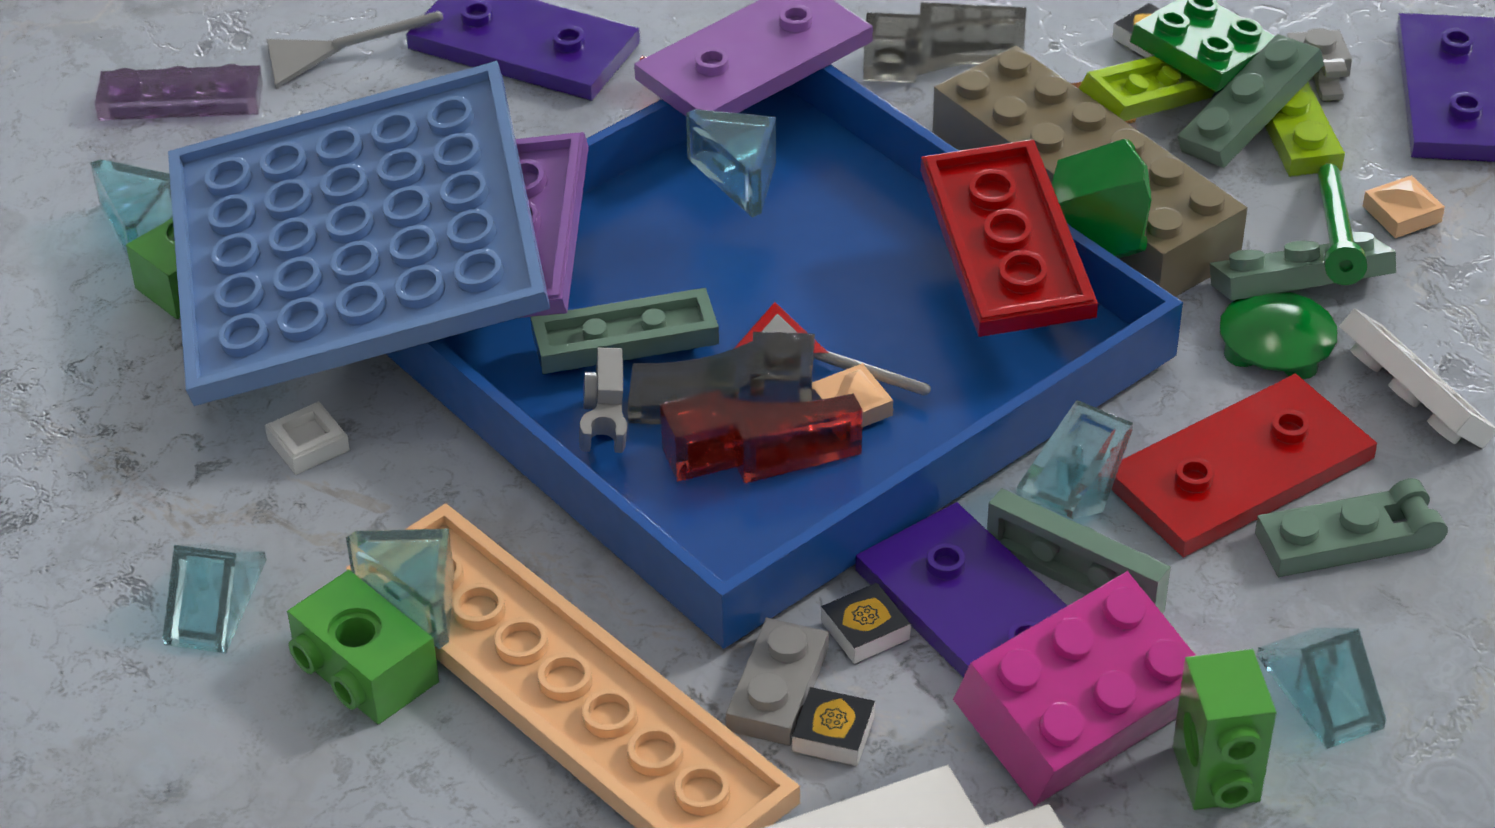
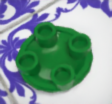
(1278, 333)

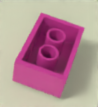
(1076, 687)

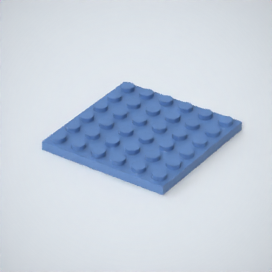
(351, 233)

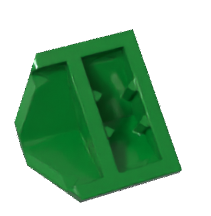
(1106, 196)

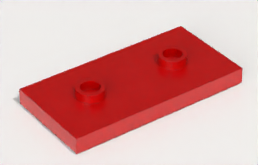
(1008, 238)
(1240, 464)

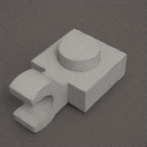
(1335, 58)
(604, 395)

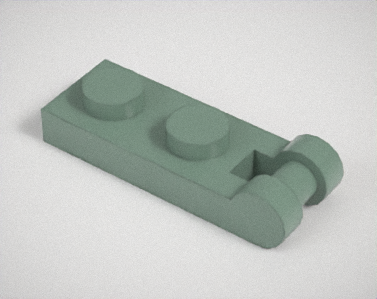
(1350, 529)

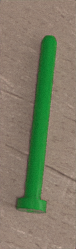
(1344, 260)

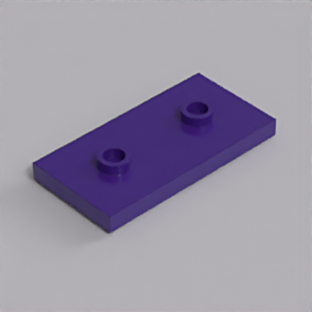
(529, 42)
(1449, 85)
(958, 585)

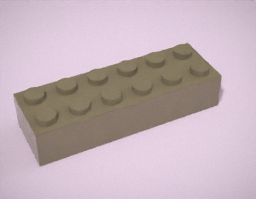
(1024, 100)

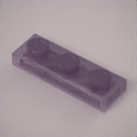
(179, 92)

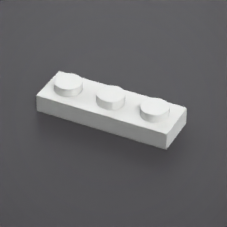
(1416, 381)

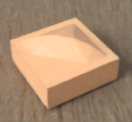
(1403, 206)
(872, 397)

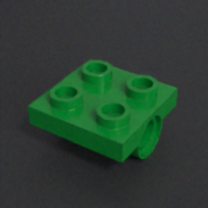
(1201, 40)

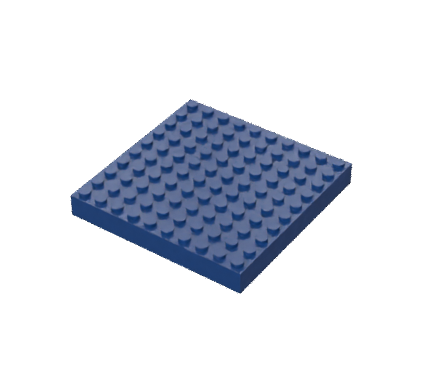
(856, 262)

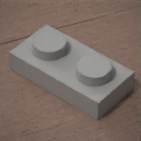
(777, 681)

